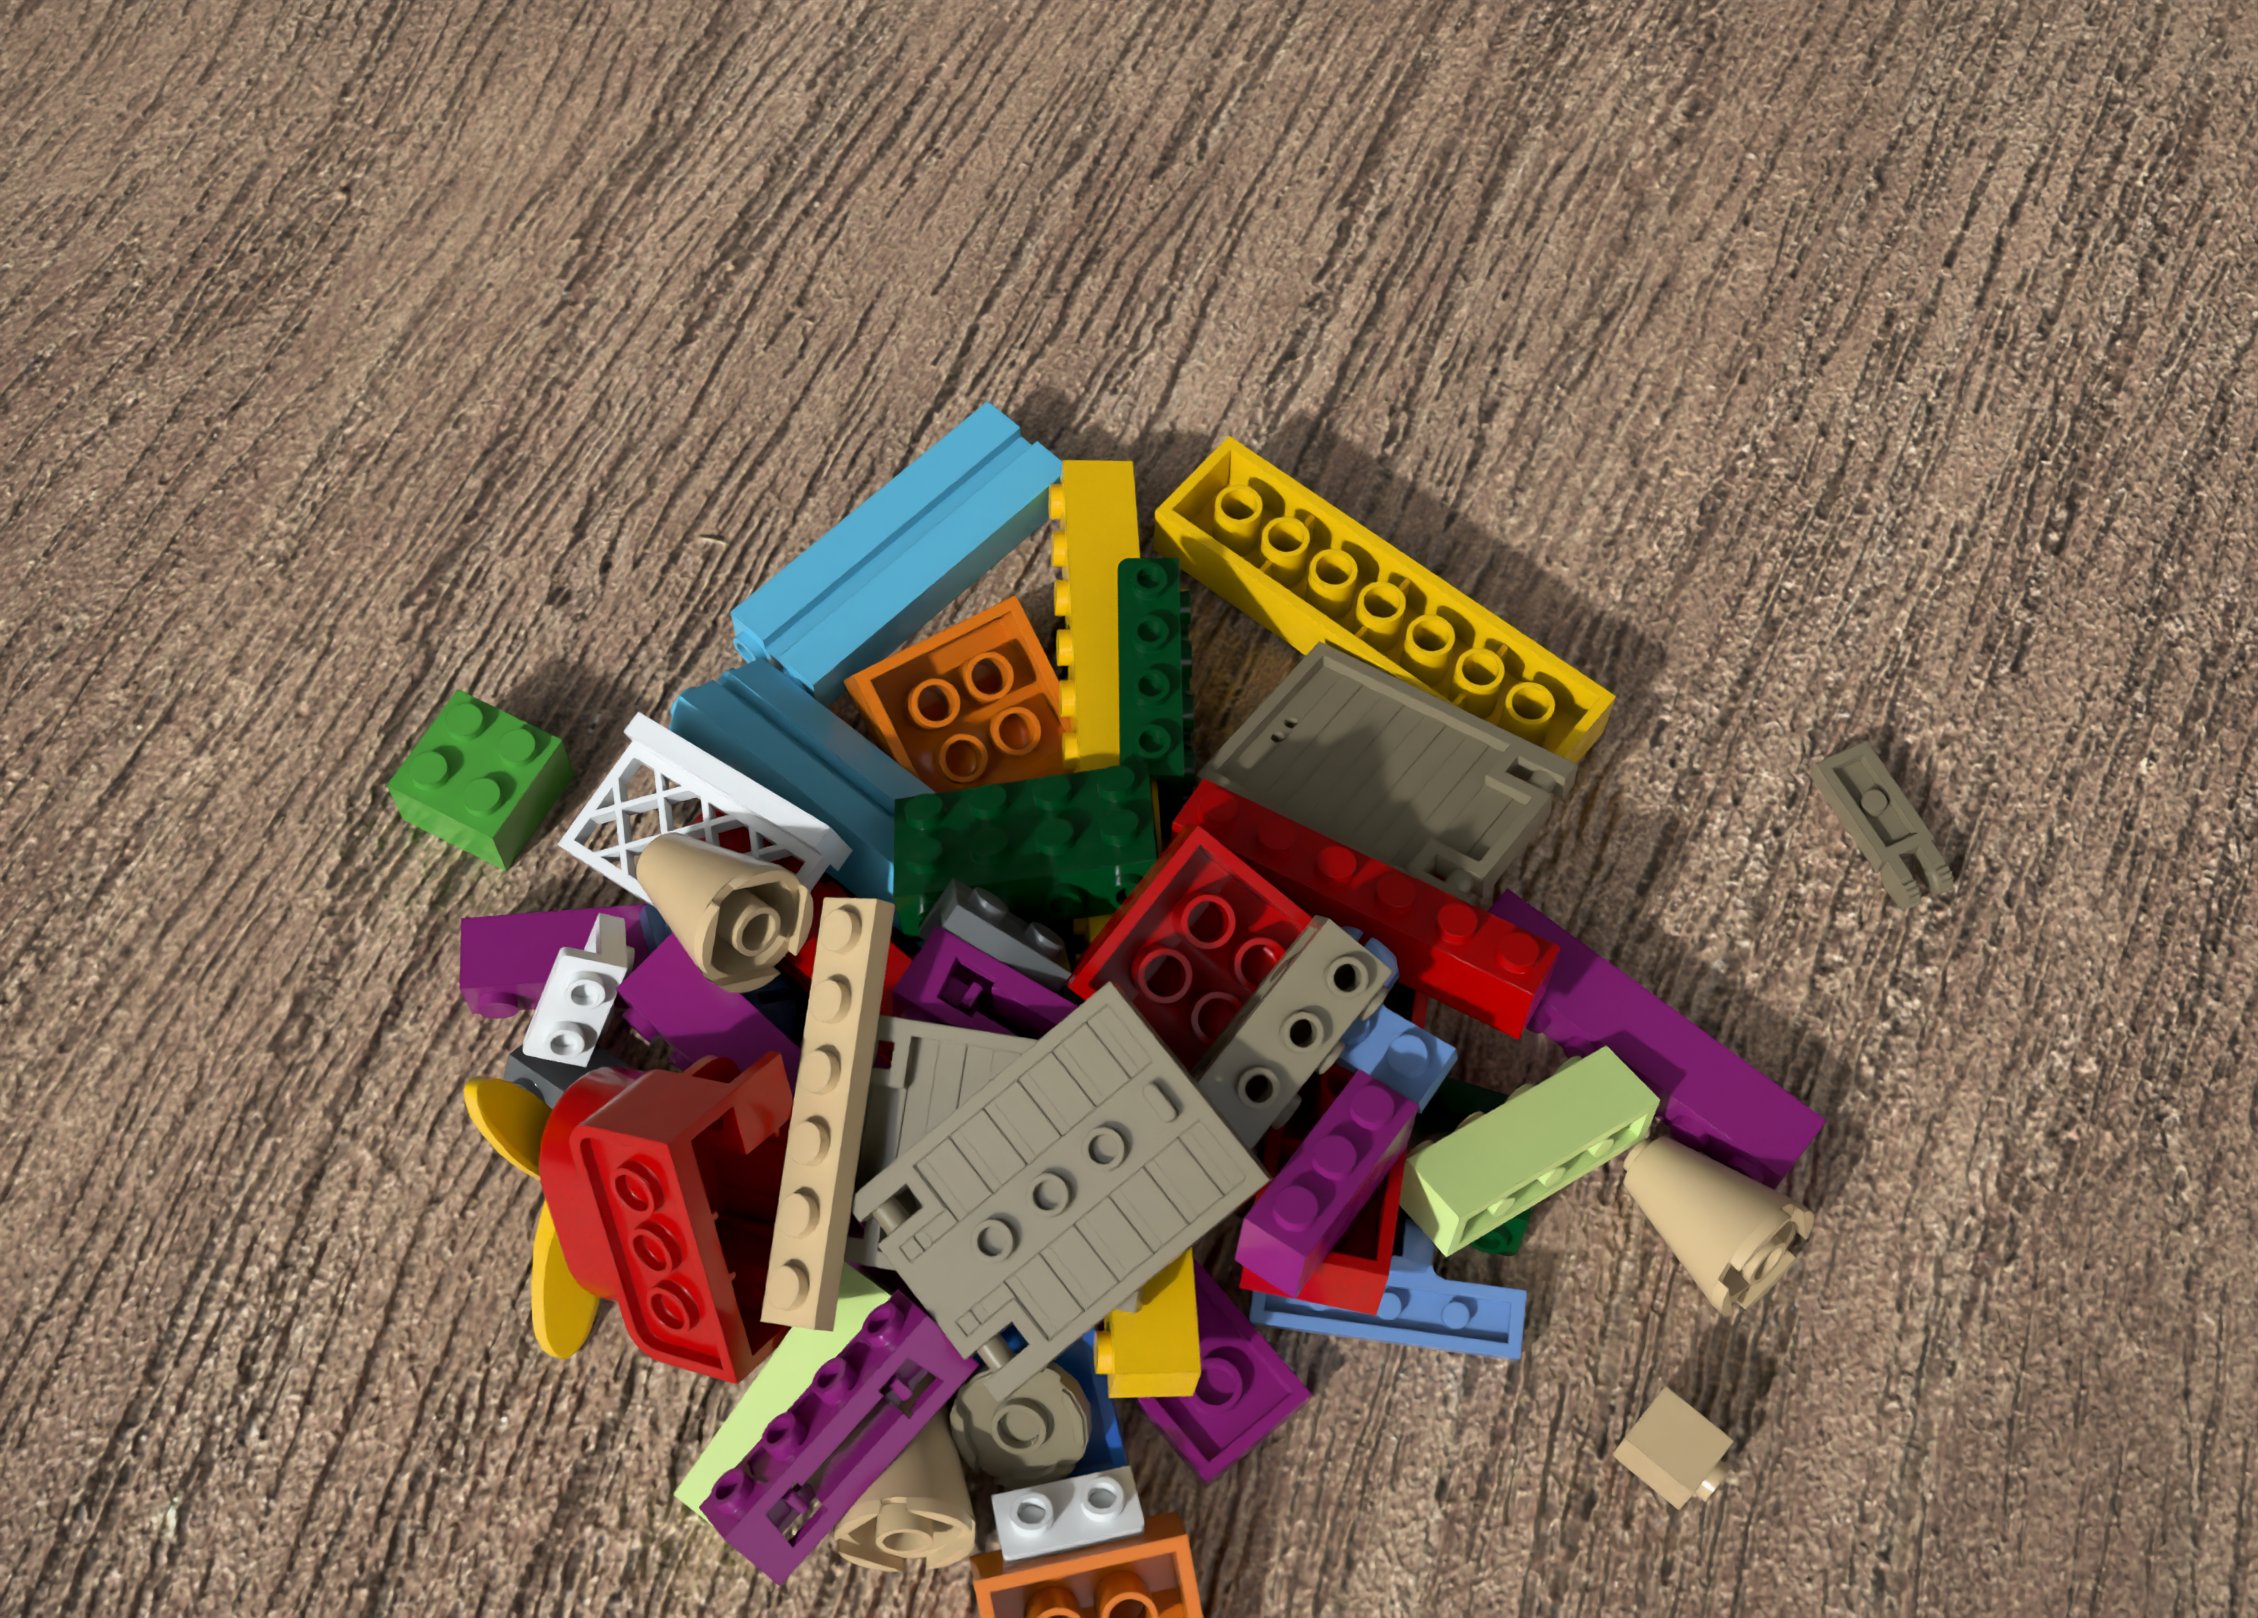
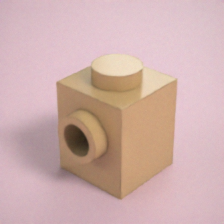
(1675, 1450)

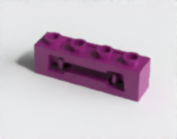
(950, 977)
(836, 1437)

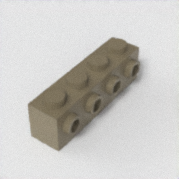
(1290, 1028)

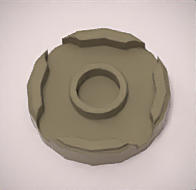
(1030, 1435)

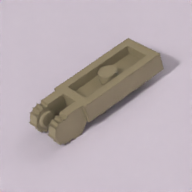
(1882, 823)

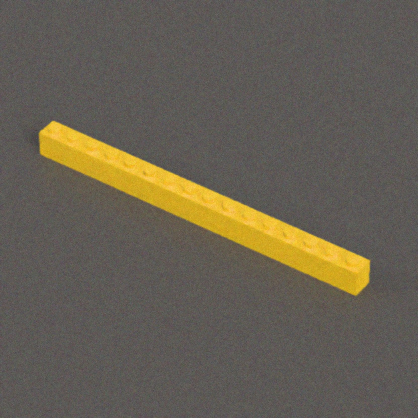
(1097, 514)

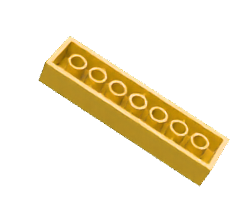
(1333, 581)

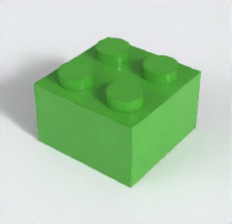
(481, 780)

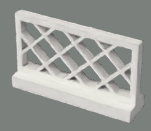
(718, 788)

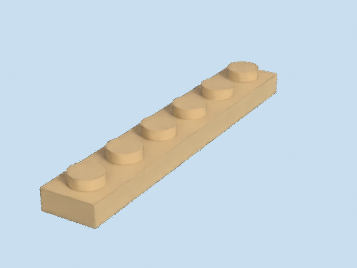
(828, 1113)

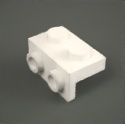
(580, 995)
(1067, 1515)

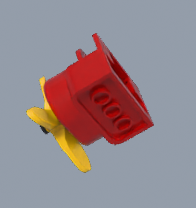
(655, 1202)

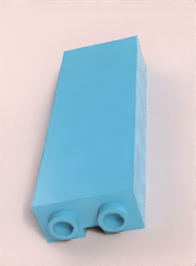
(900, 556)
(808, 757)

